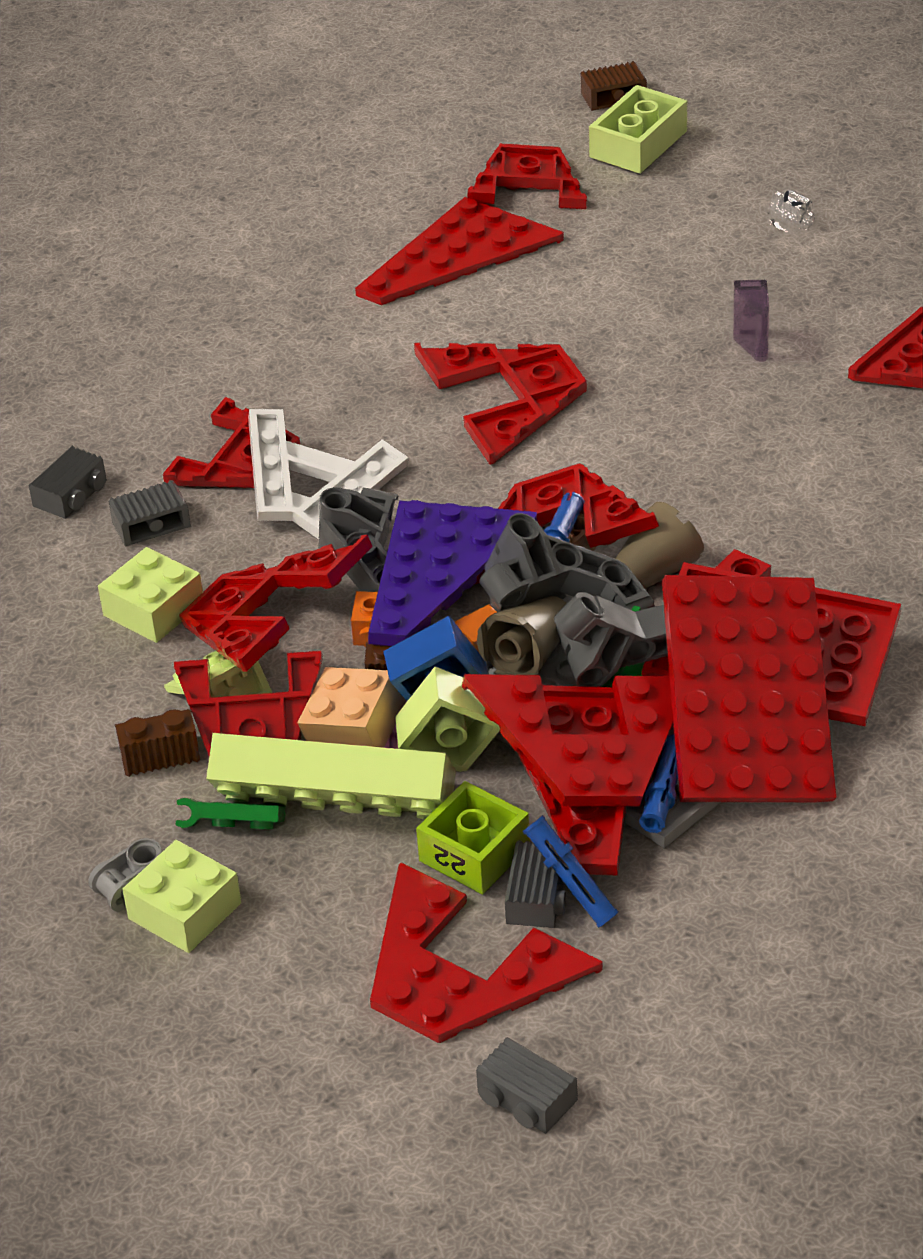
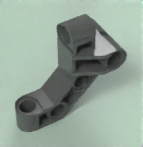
(348, 516)
(535, 565)
(607, 636)

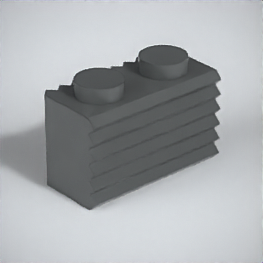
(68, 482)
(149, 513)
(533, 889)
(526, 1085)

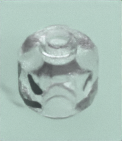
(791, 211)

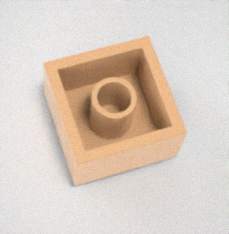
(351, 708)

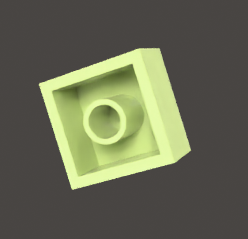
(149, 594)
(445, 720)
(182, 896)

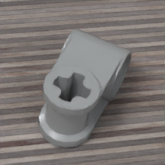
(122, 870)

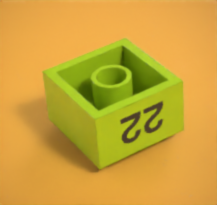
(472, 836)

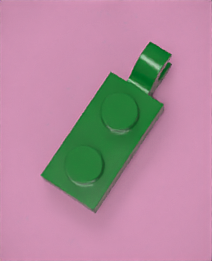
(224, 814)

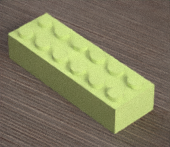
(329, 774)

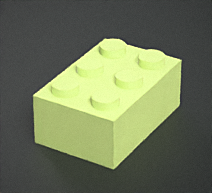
(638, 129)

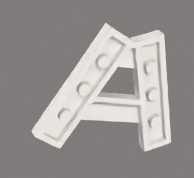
(275, 457)

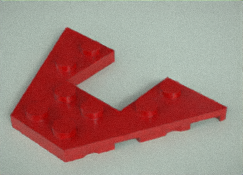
(538, 375)
(606, 508)
(223, 609)
(578, 766)
(441, 996)

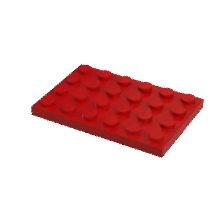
(854, 646)
(748, 689)

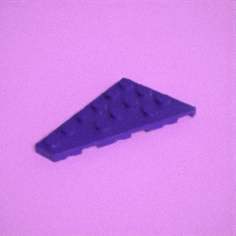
(431, 562)

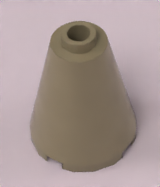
(663, 548)
(520, 637)

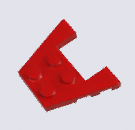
(528, 168)
(231, 464)
(253, 714)

